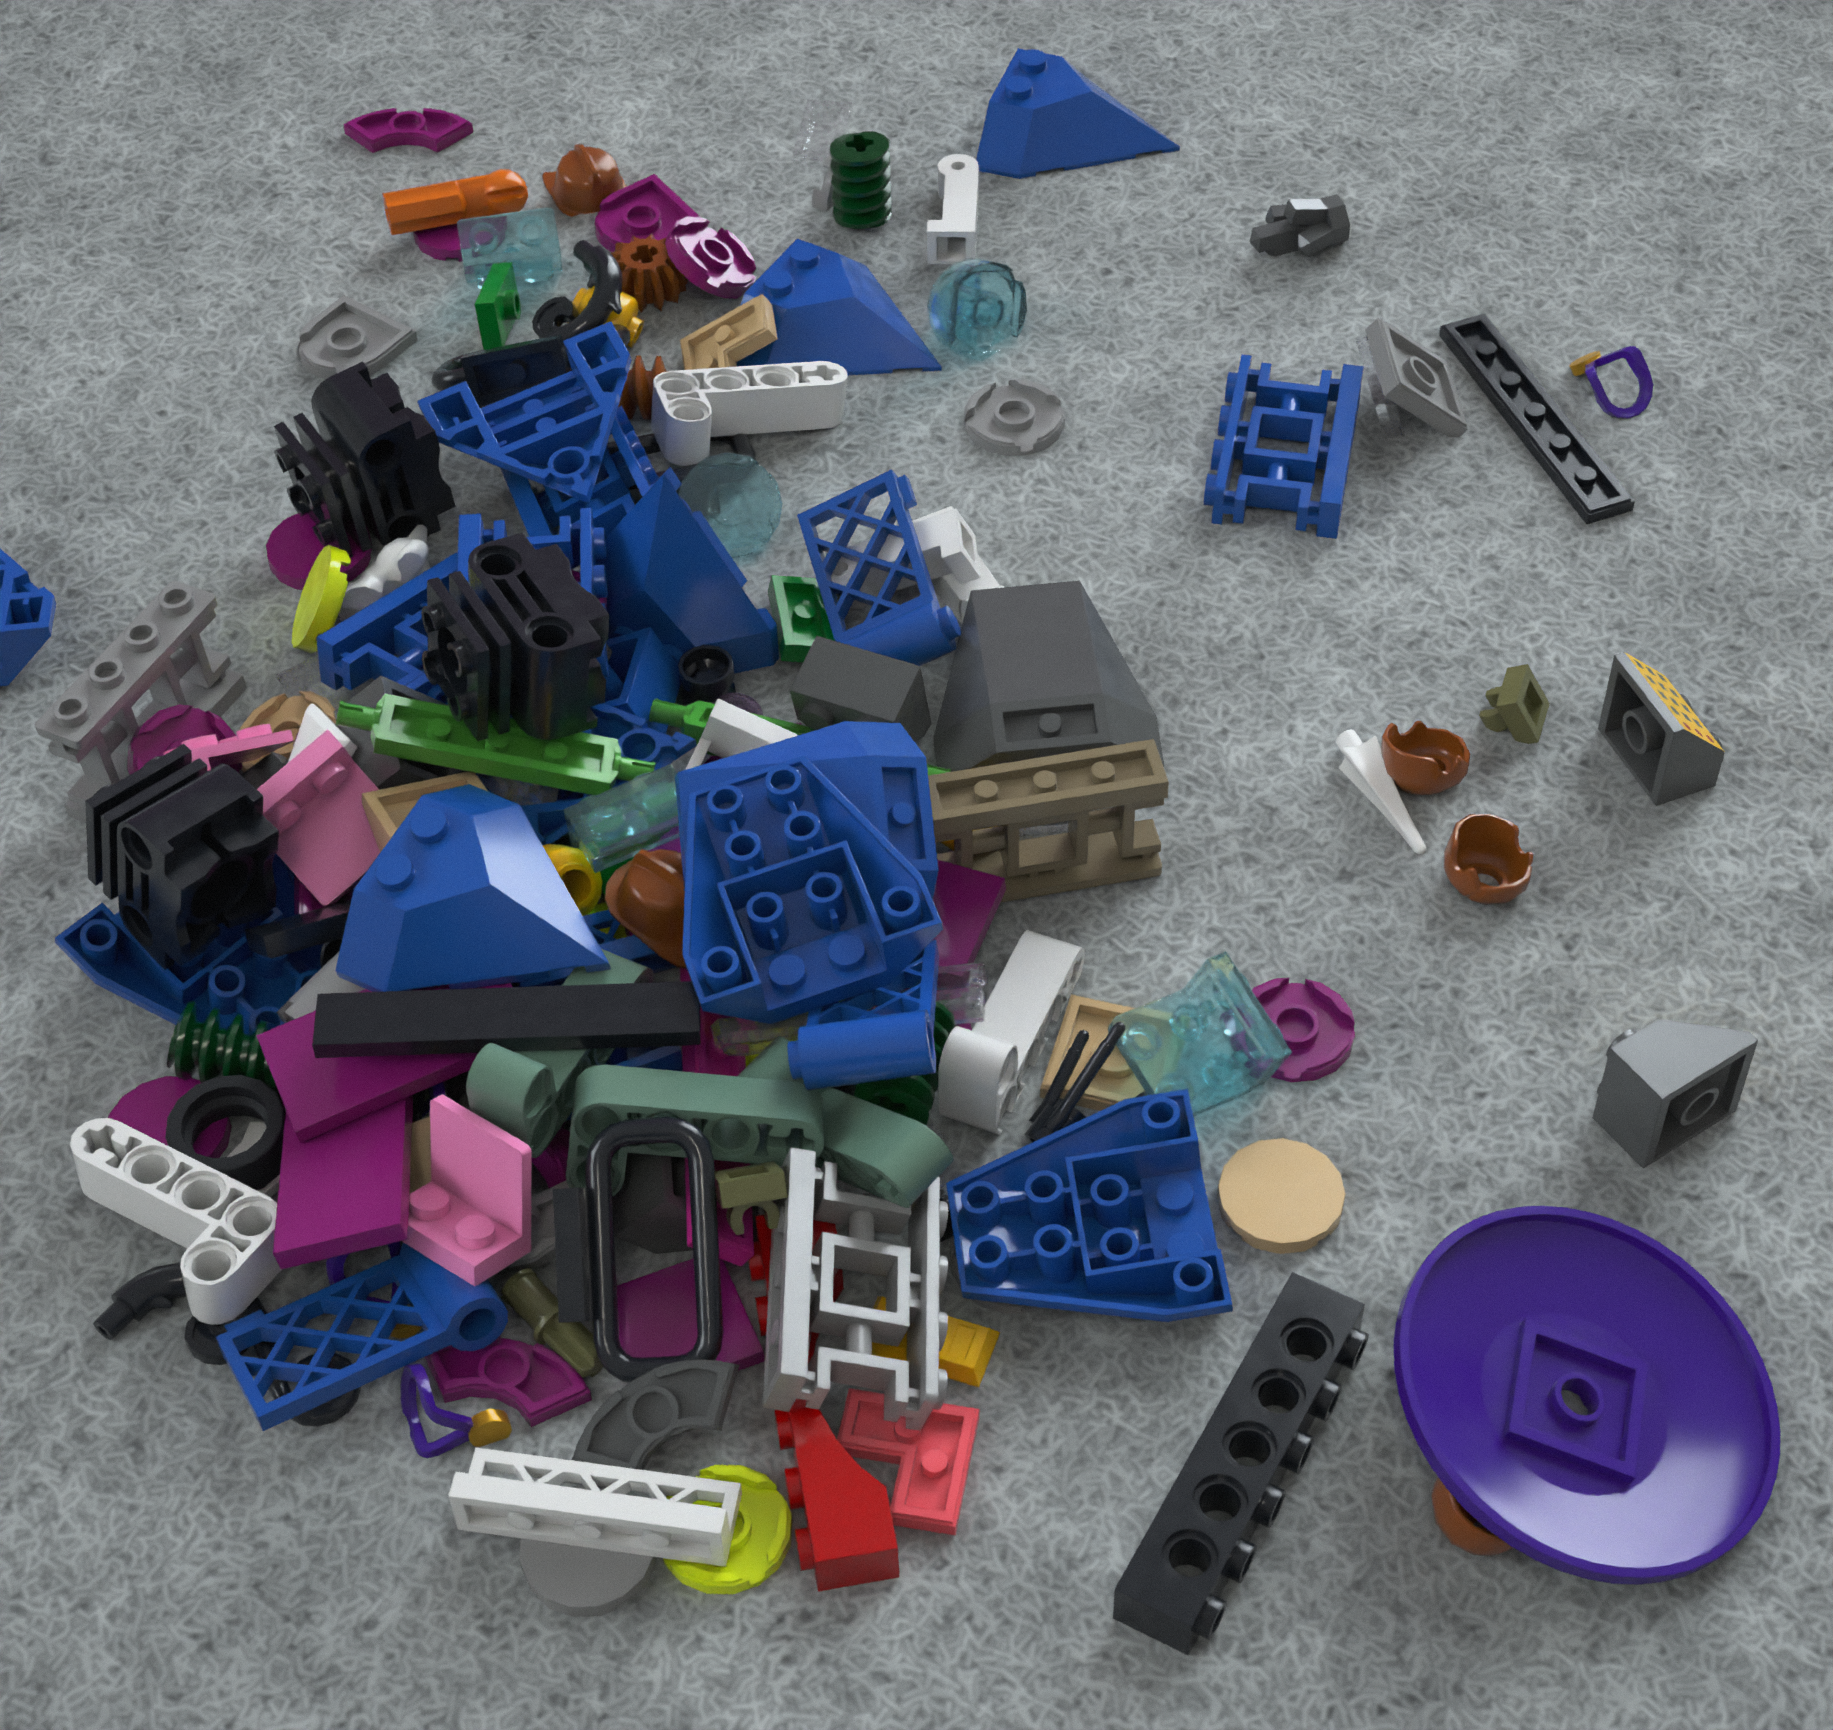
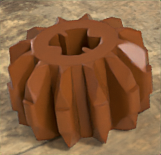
(649, 272)

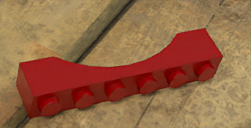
(844, 1507)

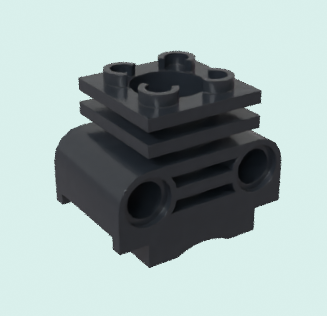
(366, 465)
(516, 642)
(181, 853)

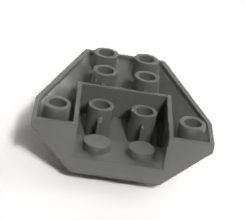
(1037, 681)

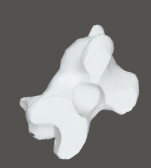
(394, 566)

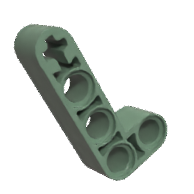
(534, 1090)
(738, 1115)
(868, 1142)

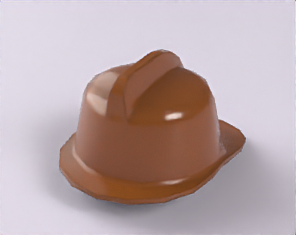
(583, 180)
(649, 901)

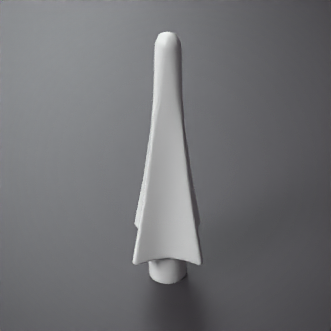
(1366, 769)

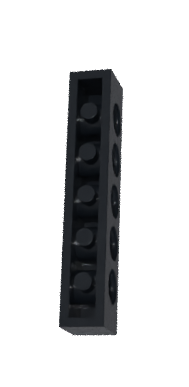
(1181, 1608)

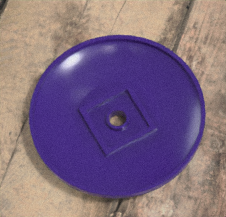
(1672, 1386)

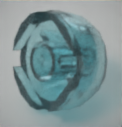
(973, 298)

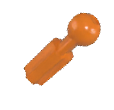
(454, 200)

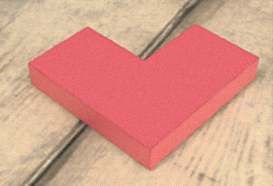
(930, 1461)

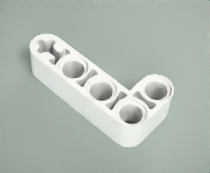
(743, 400)
(985, 1066)
(209, 1213)

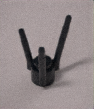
(1057, 1112)

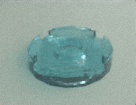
(735, 499)

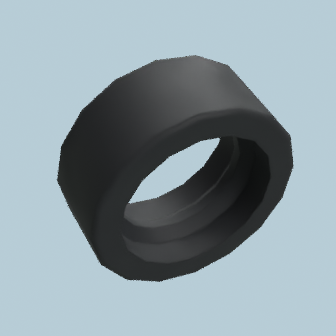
(224, 1098)

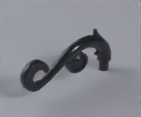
(607, 284)
(163, 1283)

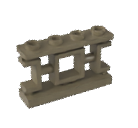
(1099, 844)

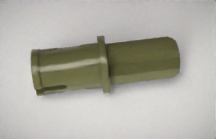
(540, 1311)

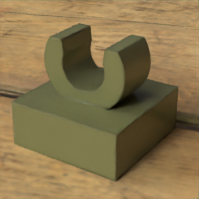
(1518, 705)
(749, 1187)

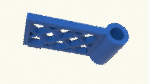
(907, 632)
(861, 1046)
(437, 1300)

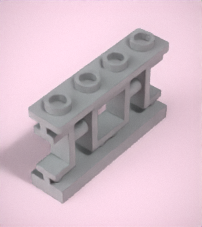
(155, 653)
(803, 1295)

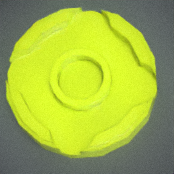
(320, 598)
(756, 1544)

